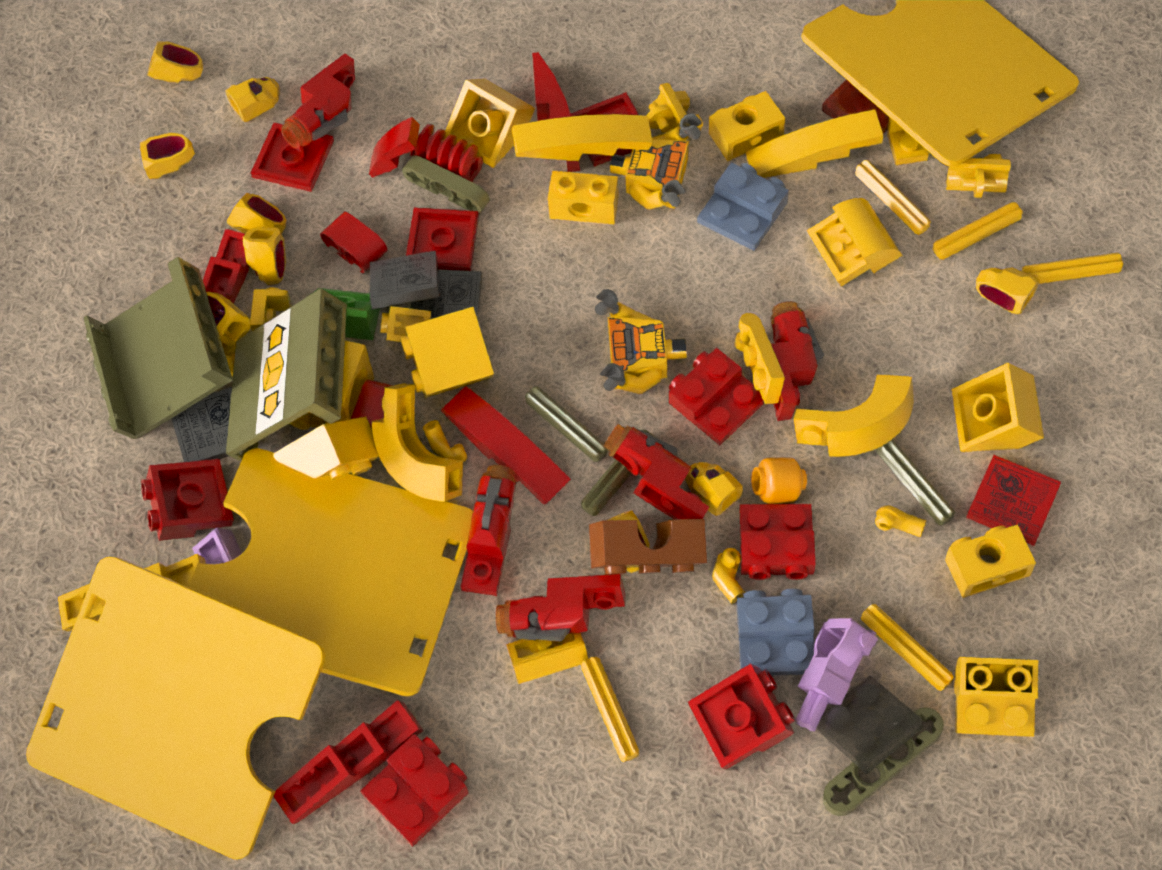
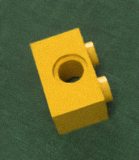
(762, 123)
(583, 197)
(1004, 545)

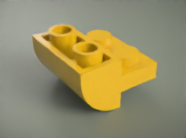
(853, 240)
(995, 696)

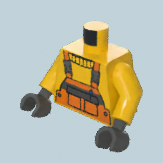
(657, 174)
(636, 347)

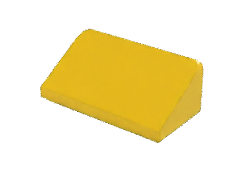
(544, 657)

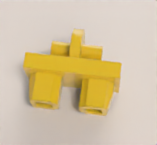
(669, 109)
(980, 175)

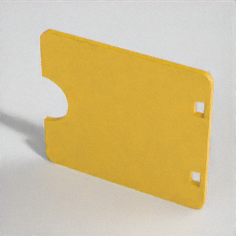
(943, 70)
(343, 567)
(168, 705)

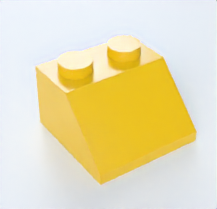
(486, 118)
(997, 410)
(332, 450)

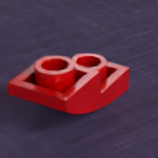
(395, 142)

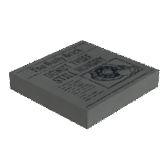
(404, 280)
(457, 292)
(204, 427)

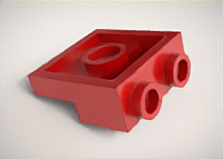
(715, 395)
(186, 498)
(777, 540)
(742, 715)
(416, 788)

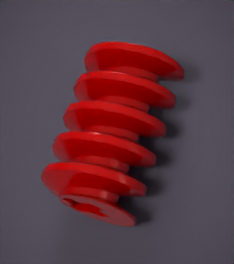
(447, 153)

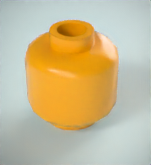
(778, 480)

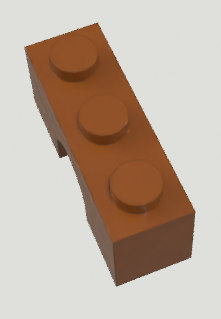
(618, 546)

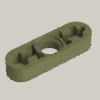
(447, 183)

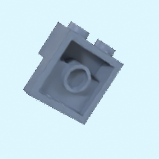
(744, 205)
(776, 631)

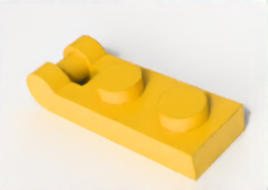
(760, 357)

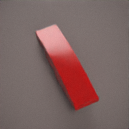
(550, 98)
(229, 268)
(505, 444)
(347, 762)

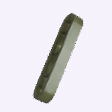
(887, 769)

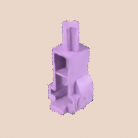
(834, 663)

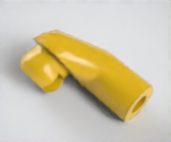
(440, 444)
(892, 517)
(725, 573)

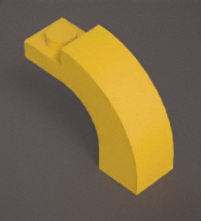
(861, 427)
(406, 456)

